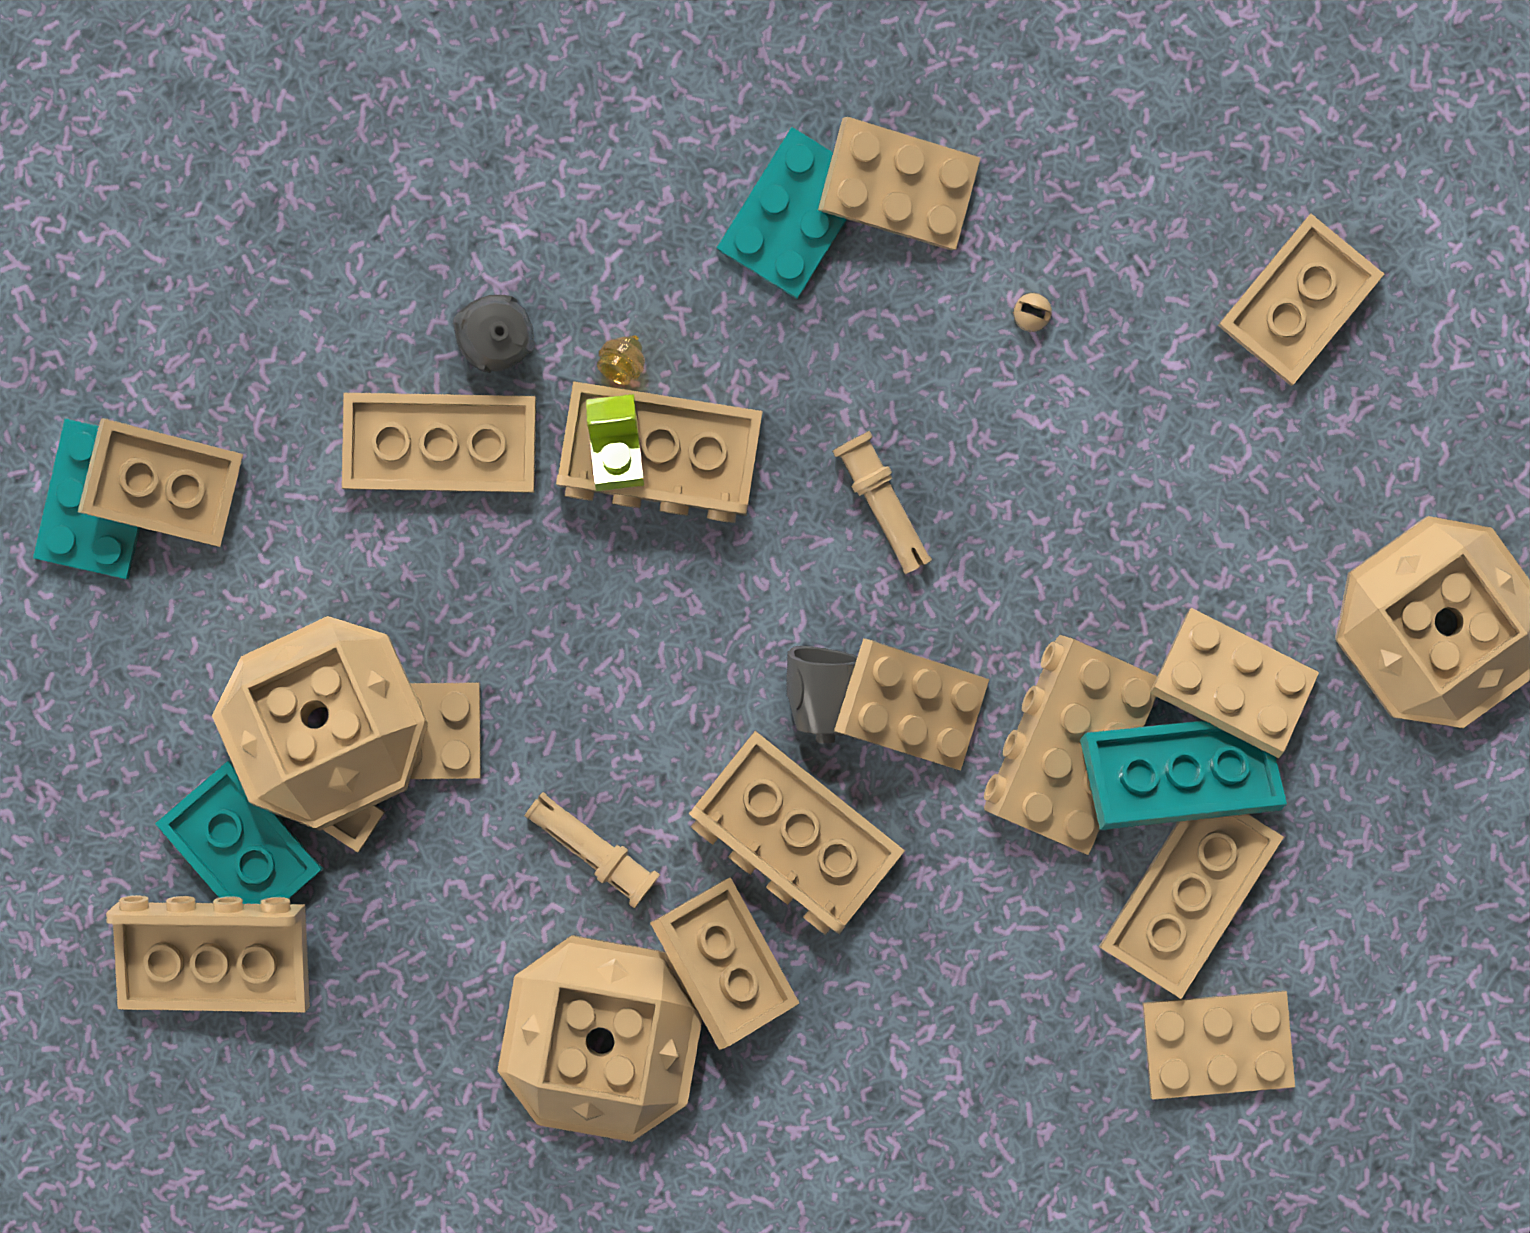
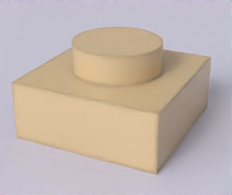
(357, 828)

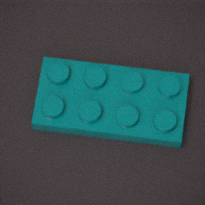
(1177, 775)

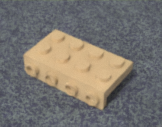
(688, 449)
(1044, 767)
(795, 834)
(210, 955)

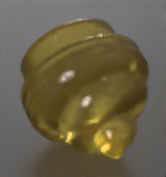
(621, 359)

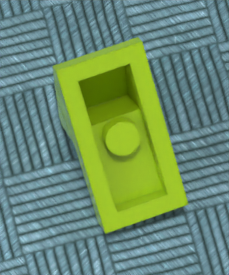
(614, 442)

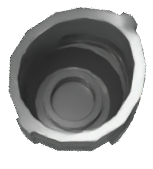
(494, 333)
(817, 687)

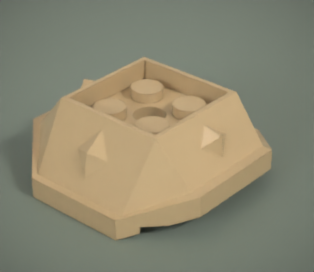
(1393, 634)
(351, 760)
(610, 987)

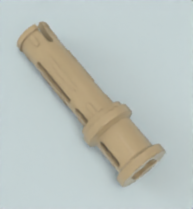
(873, 481)
(610, 862)

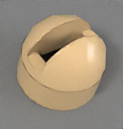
(1030, 321)

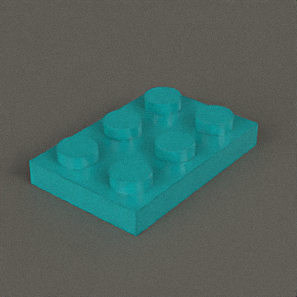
(779, 225)
(76, 537)
(237, 844)

